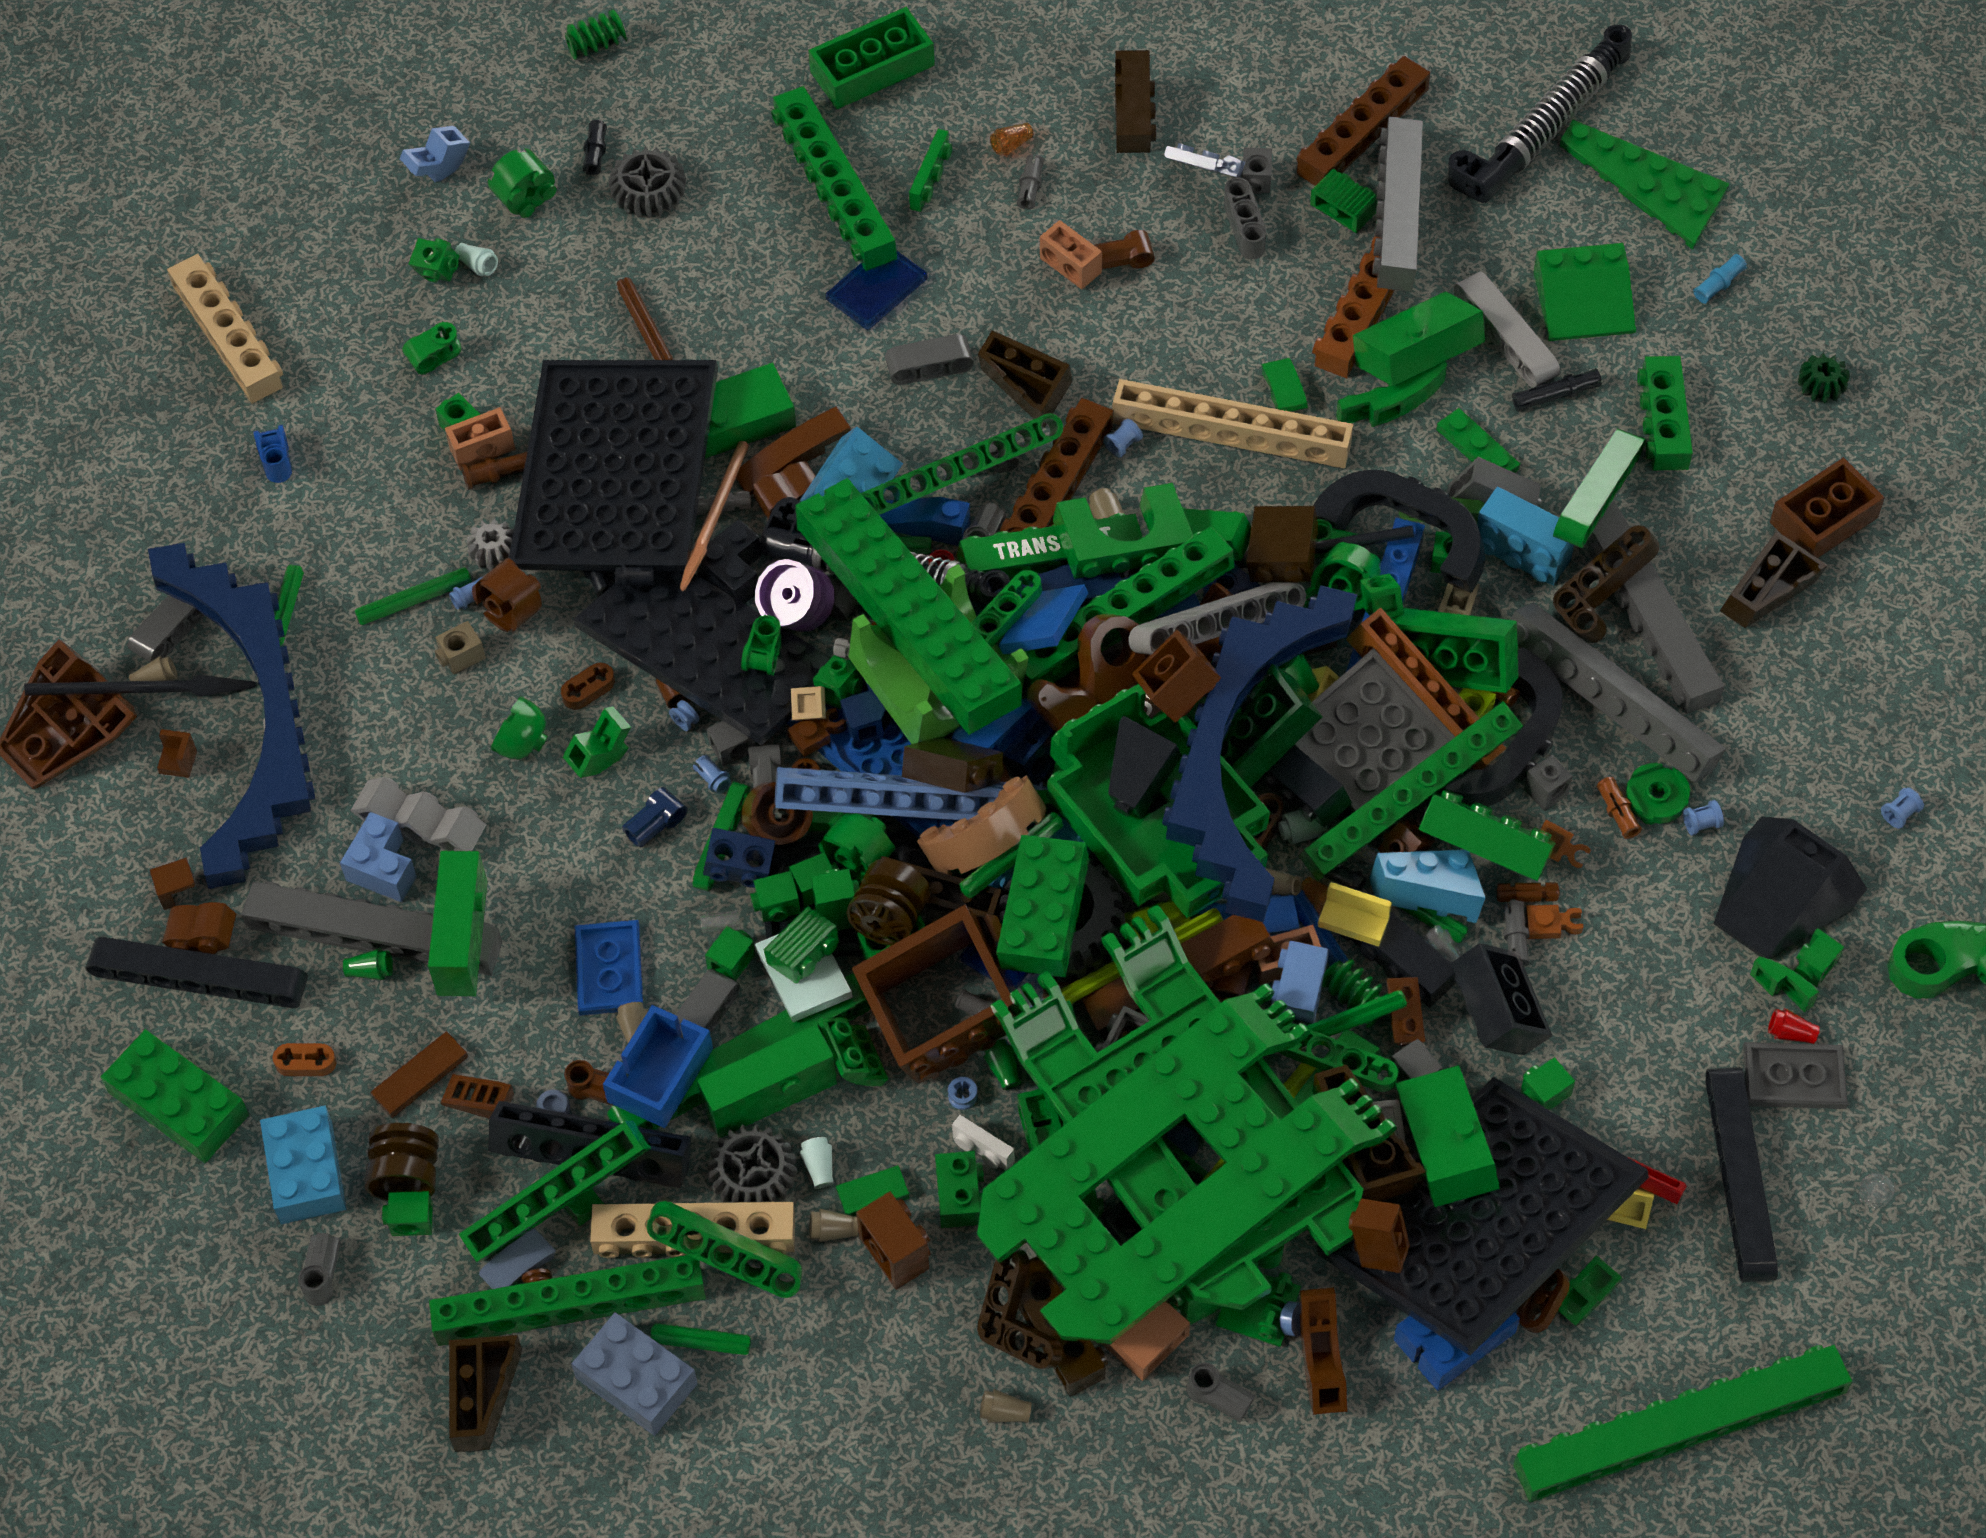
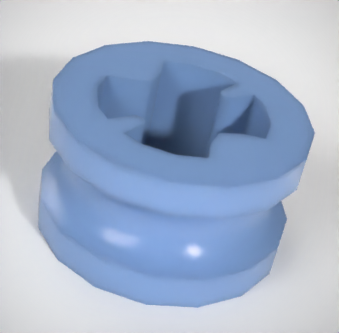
(684, 715)
(964, 1103)

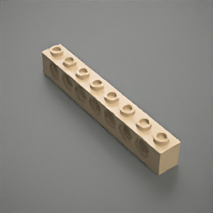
(1233, 423)

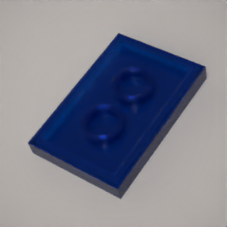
(875, 292)

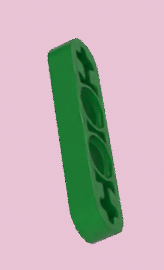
(1010, 593)
(727, 819)
(1340, 1051)

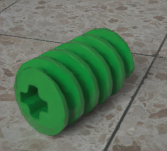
(594, 33)
(1349, 986)

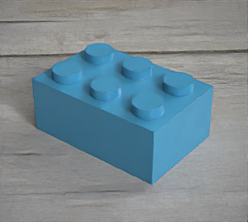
(857, 459)
(1523, 536)
(303, 1165)

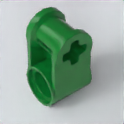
(432, 350)
(763, 645)

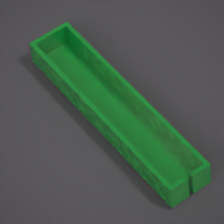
(909, 606)

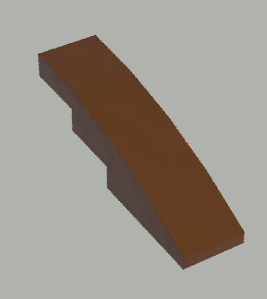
(794, 447)

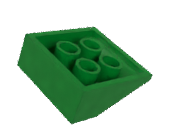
(1585, 291)

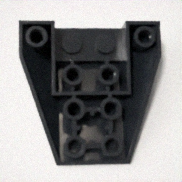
(1785, 887)

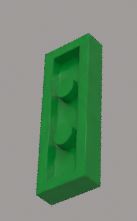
(930, 170)
(1474, 441)

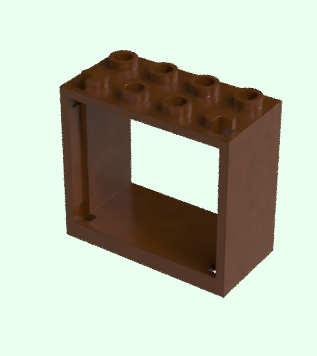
(912, 957)

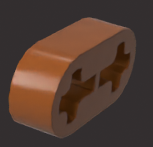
(304, 1059)

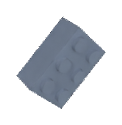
(634, 1373)

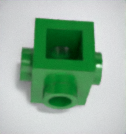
(434, 260)
(839, 679)

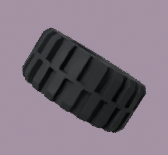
(1108, 916)

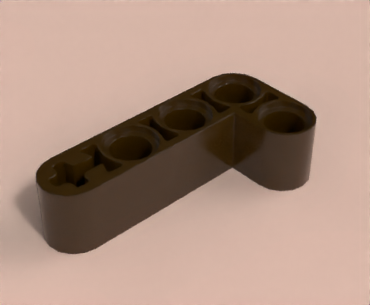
(1609, 581)

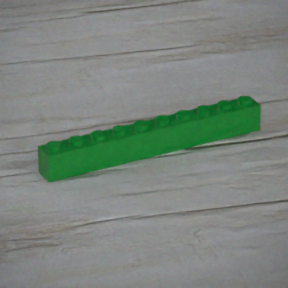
(1681, 1422)

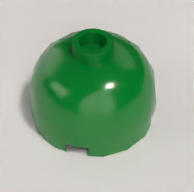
(521, 731)

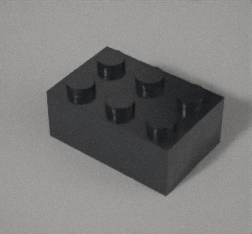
(1501, 999)

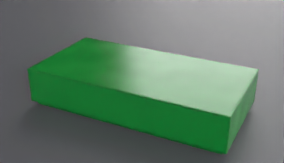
(864, 1190)

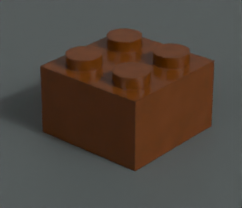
(1176, 676)
(894, 1239)

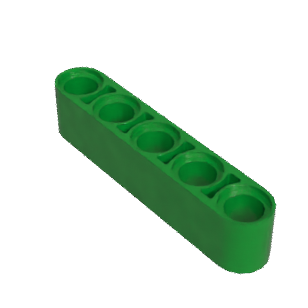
(716, 1235)

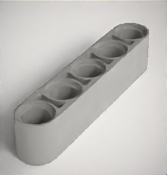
(1509, 330)

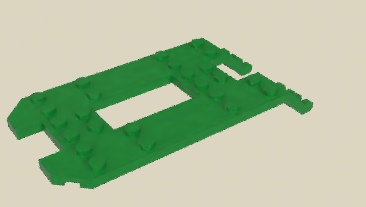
(1076, 1076)
(1263, 1169)

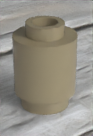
(1104, 503)

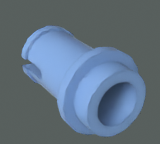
(463, 596)
(717, 780)

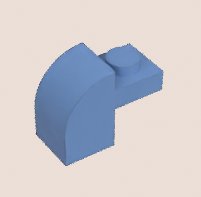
(440, 156)

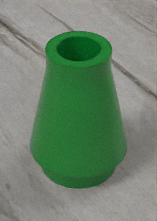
(370, 965)
(1003, 1064)

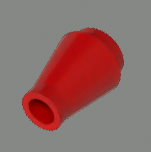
(1792, 1027)

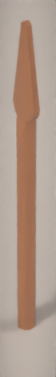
(714, 513)

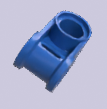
(274, 454)

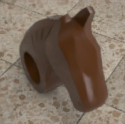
(1098, 679)

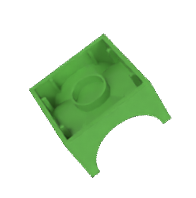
(897, 683)

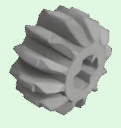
(490, 543)

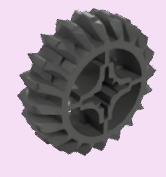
(630, 178)
(731, 1155)

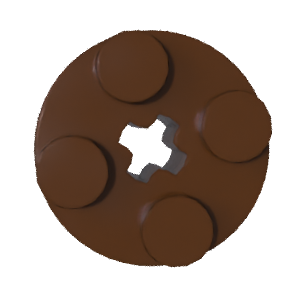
(508, 595)
(761, 821)

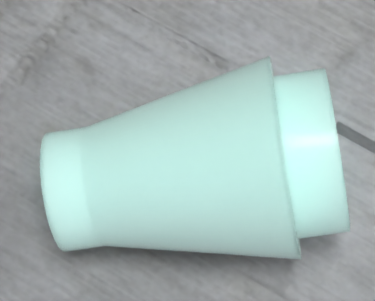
(478, 259)
(818, 1161)

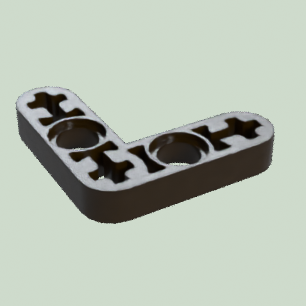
(1006, 1323)

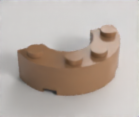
(987, 834)

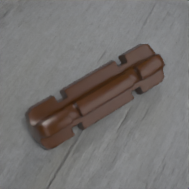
(1527, 892)

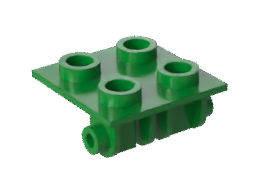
(1262, 1318)

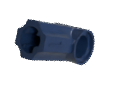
(660, 812)

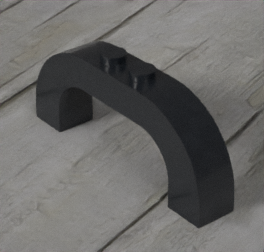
(1410, 496)
(1544, 697)

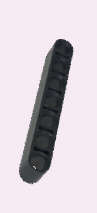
(197, 972)
(1741, 1175)

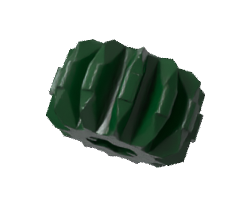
(1823, 378)

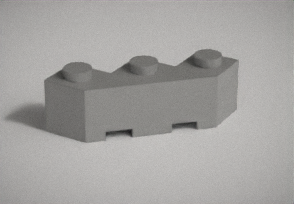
(420, 816)

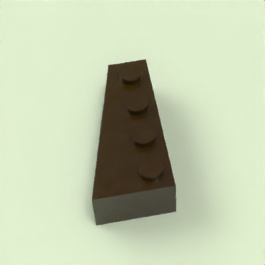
(1381, 1169)

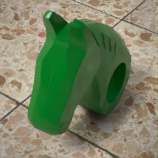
(1954, 945)

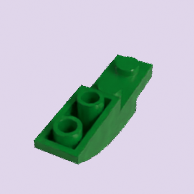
(1390, 402)

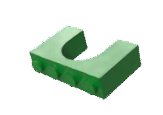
(1094, 553)

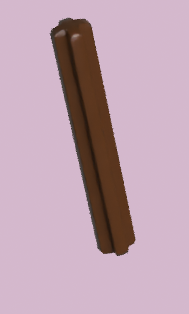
(643, 319)

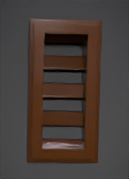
(502, 1090)

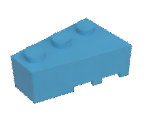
(1429, 880)

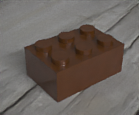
(1827, 508)

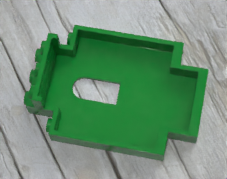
(1133, 847)

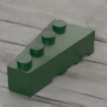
(1268, 726)

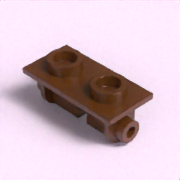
(1408, 1021)

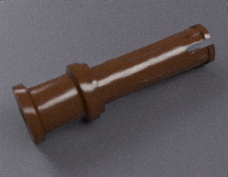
(492, 469)

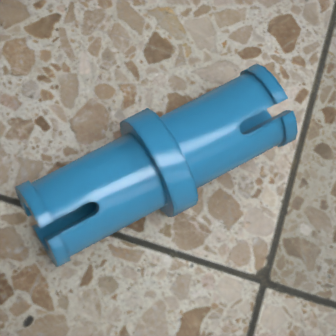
(1720, 278)

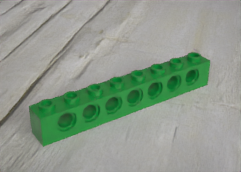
(834, 178)
(1164, 592)
(1410, 791)
(567, 1299)

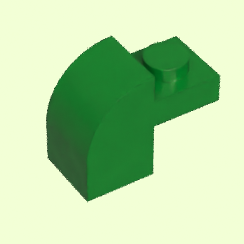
(598, 749)

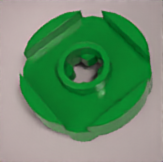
(1652, 809)

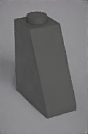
(1483, 477)

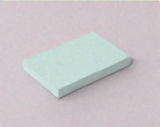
(812, 993)

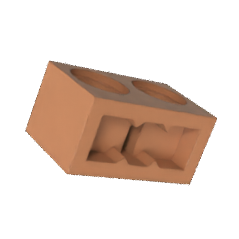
(1070, 254)

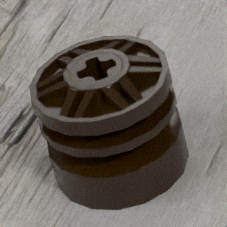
(888, 901)
(401, 1159)

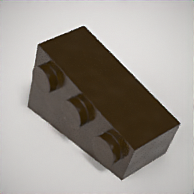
(1133, 102)
(1025, 374)
(1771, 580)
(478, 1388)

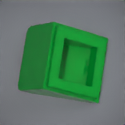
(581, 1208)

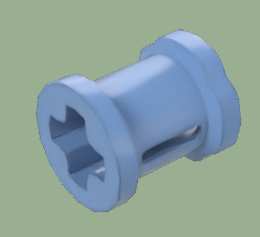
(1123, 437)
(1902, 807)
(1703, 817)

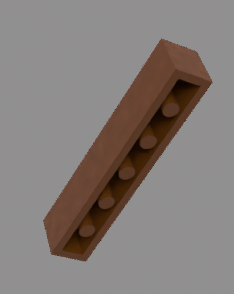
(1211, 953)

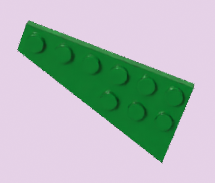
(1657, 185)

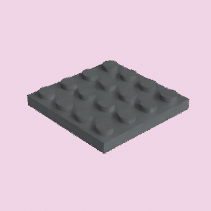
(1371, 729)

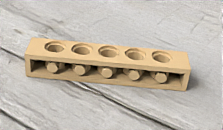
(225, 328)
(744, 1217)

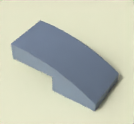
(516, 1259)

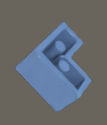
(374, 859)
(1301, 979)

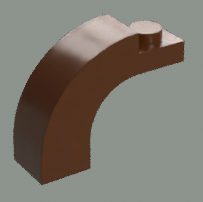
(1321, 1351)

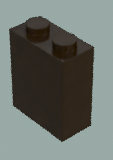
(1282, 544)
(952, 764)

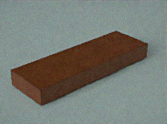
(419, 1074)

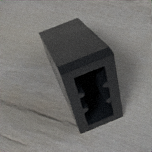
(1139, 767)

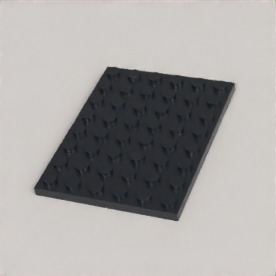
(614, 465)
(1492, 1251)

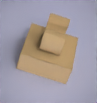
(808, 703)

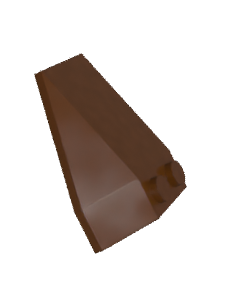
(61, 730)

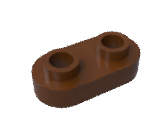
(1544, 1302)

